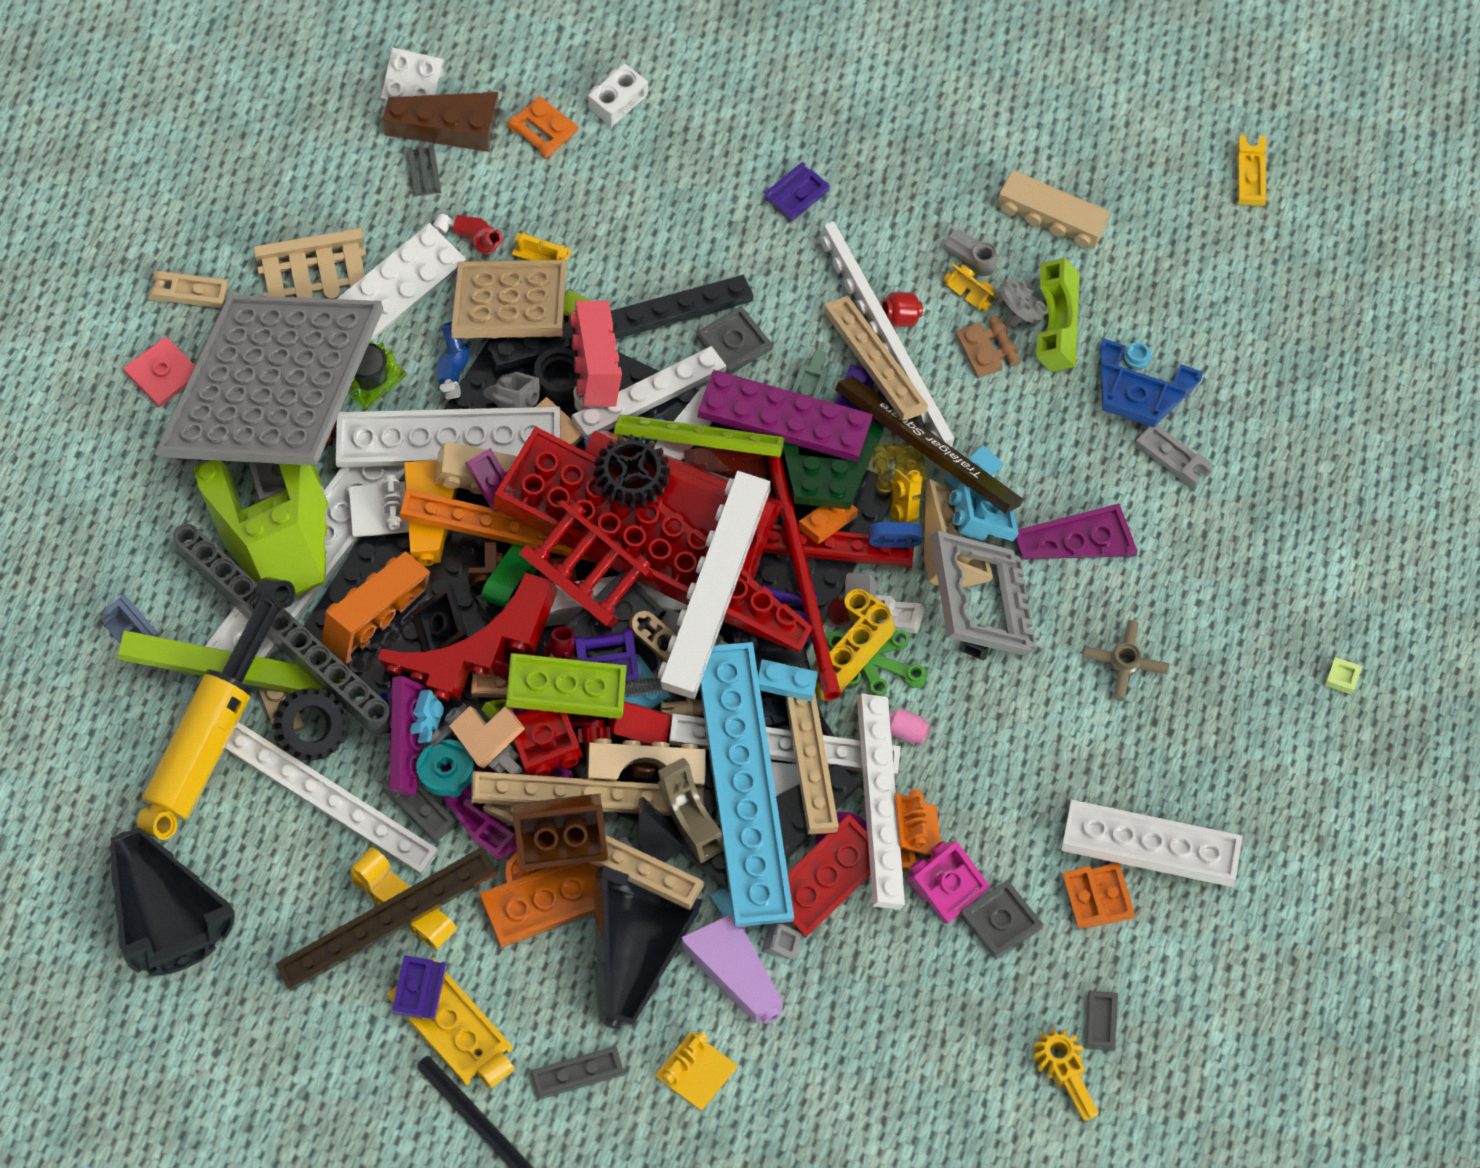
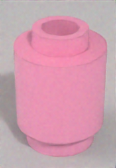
(908, 726)

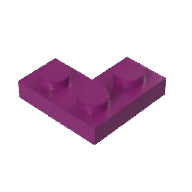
(487, 474)

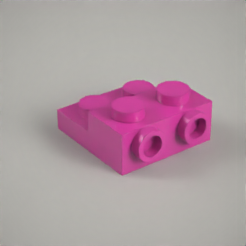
(947, 880)

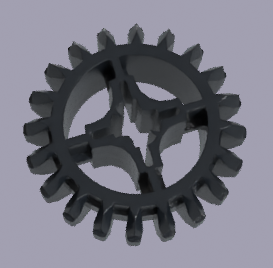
(647, 486)

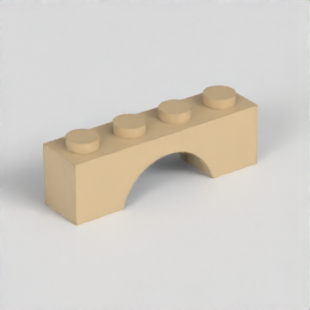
(607, 760)

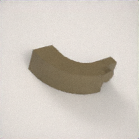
(688, 811)

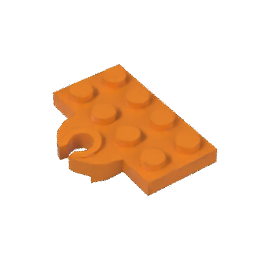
(538, 899)

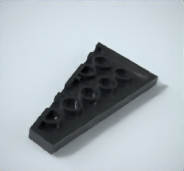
(791, 819)

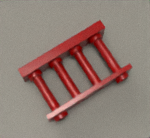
(583, 590)

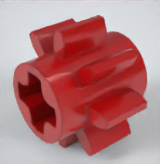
(594, 731)

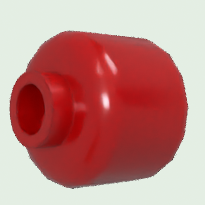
(902, 309)

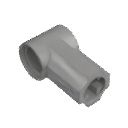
(972, 252)

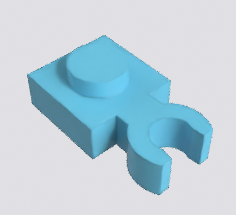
(428, 715)

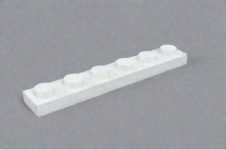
(651, 392)

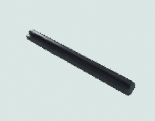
(472, 1114)

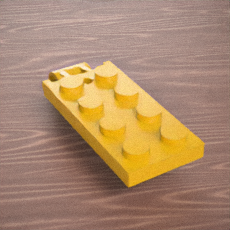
(461, 1033)

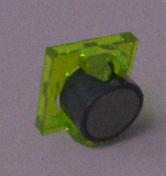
(373, 372)

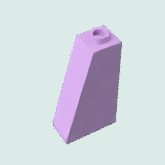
(735, 968)

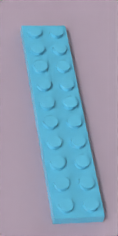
(745, 788)

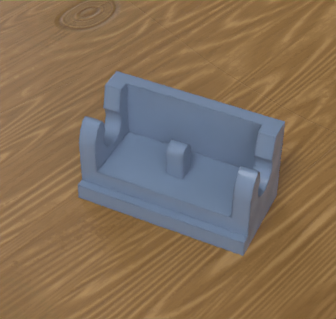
(123, 617)

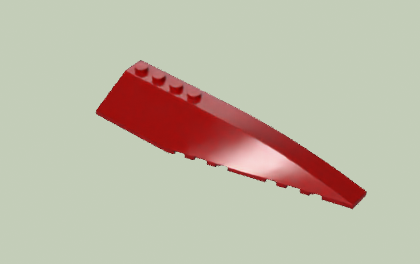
(558, 471)

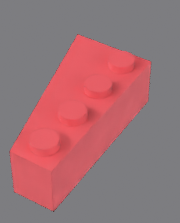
(595, 354)

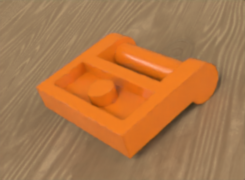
(548, 121)

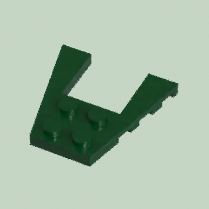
(828, 480)

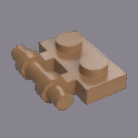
(980, 351)

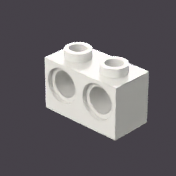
(621, 98)

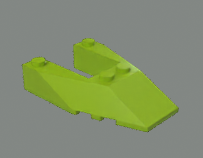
(276, 536)

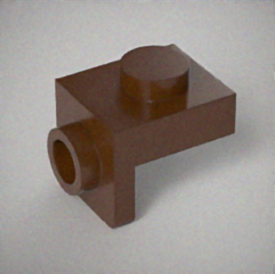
(479, 576)

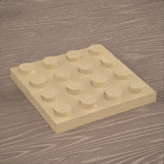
(509, 299)

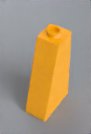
(426, 540)

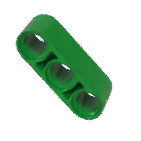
(507, 577)

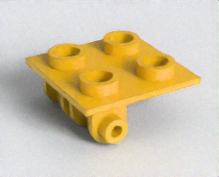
(696, 1070)

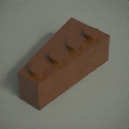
(444, 119)

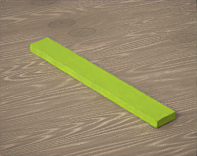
(197, 659)

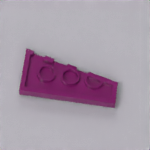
(1082, 535)
(404, 745)

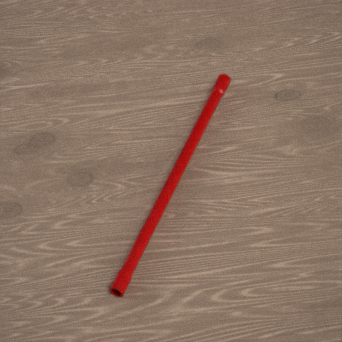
(827, 674)

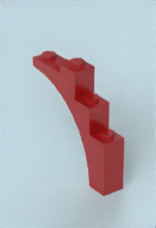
(483, 652)

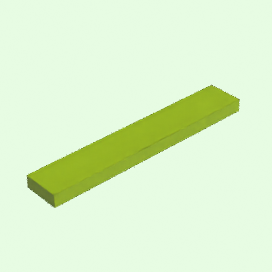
(699, 435)

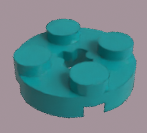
(450, 782)

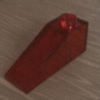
(727, 462)

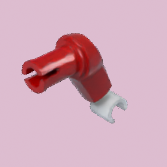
(472, 228)

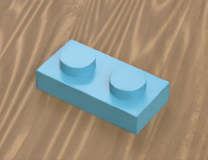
(787, 680)

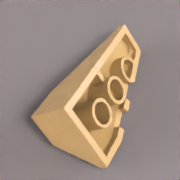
(939, 518)

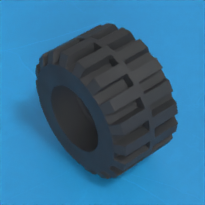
(335, 724)

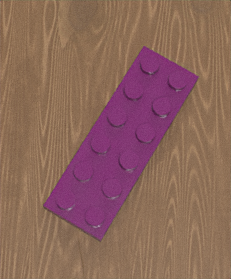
(785, 414)

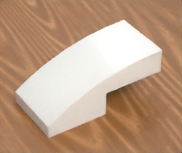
(905, 615)

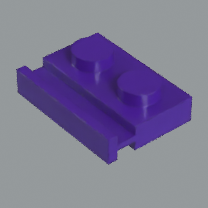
(797, 191)
(419, 988)

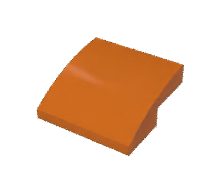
(1098, 895)

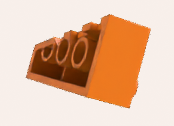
(373, 605)

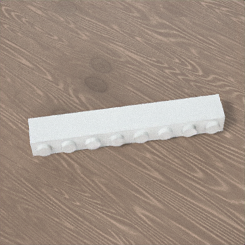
(715, 584)

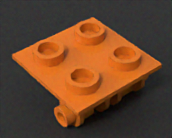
(916, 822)

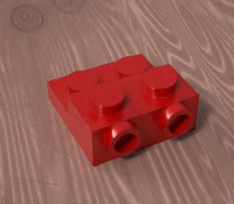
(547, 742)

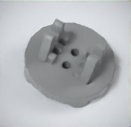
(1021, 301)

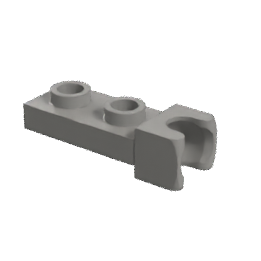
(1174, 456)

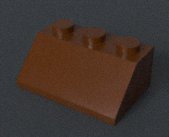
(560, 831)

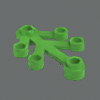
(884, 663)

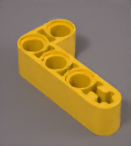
(863, 629)
(375, 877)

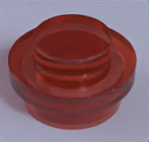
(838, 612)

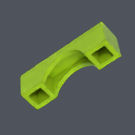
(1061, 291)

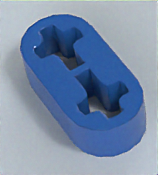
(895, 534)

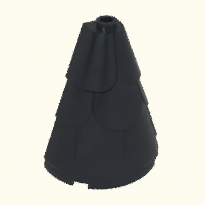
(163, 907)
(633, 943)

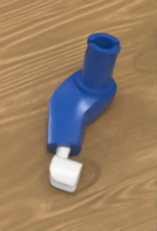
(451, 362)

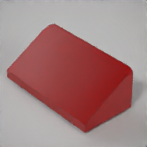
(641, 724)

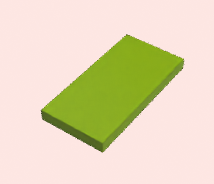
(566, 686)

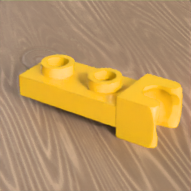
(1251, 172)

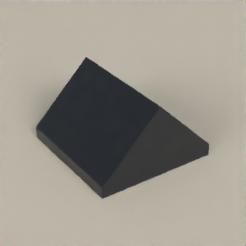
(440, 621)

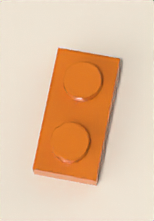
(825, 522)

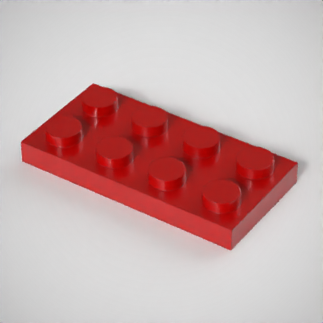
(828, 875)

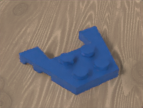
(1137, 394)

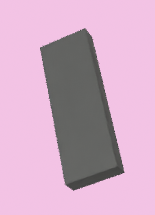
(577, 1072)

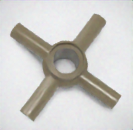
(1128, 650)

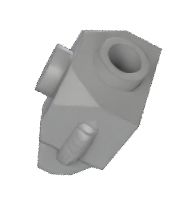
(514, 391)

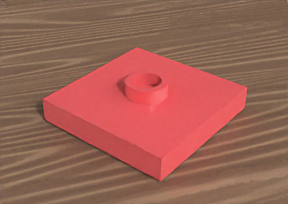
(161, 371)

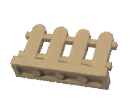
(296, 253)

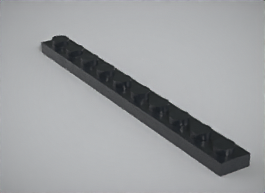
(632, 319)

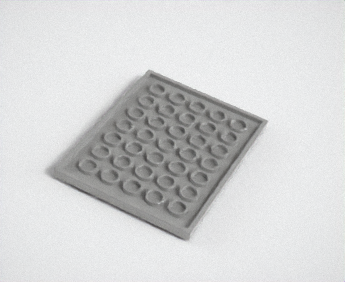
(271, 380)

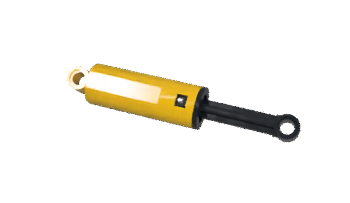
(209, 721)

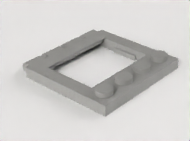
(954, 599)

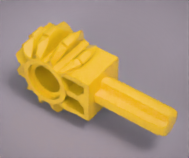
(1065, 1070)

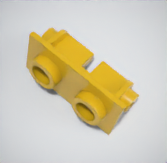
(533, 248)
(979, 294)
(904, 506)

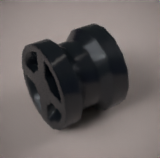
(744, 637)

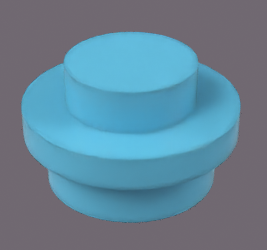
(1137, 355)

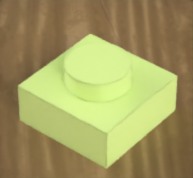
(1343, 675)

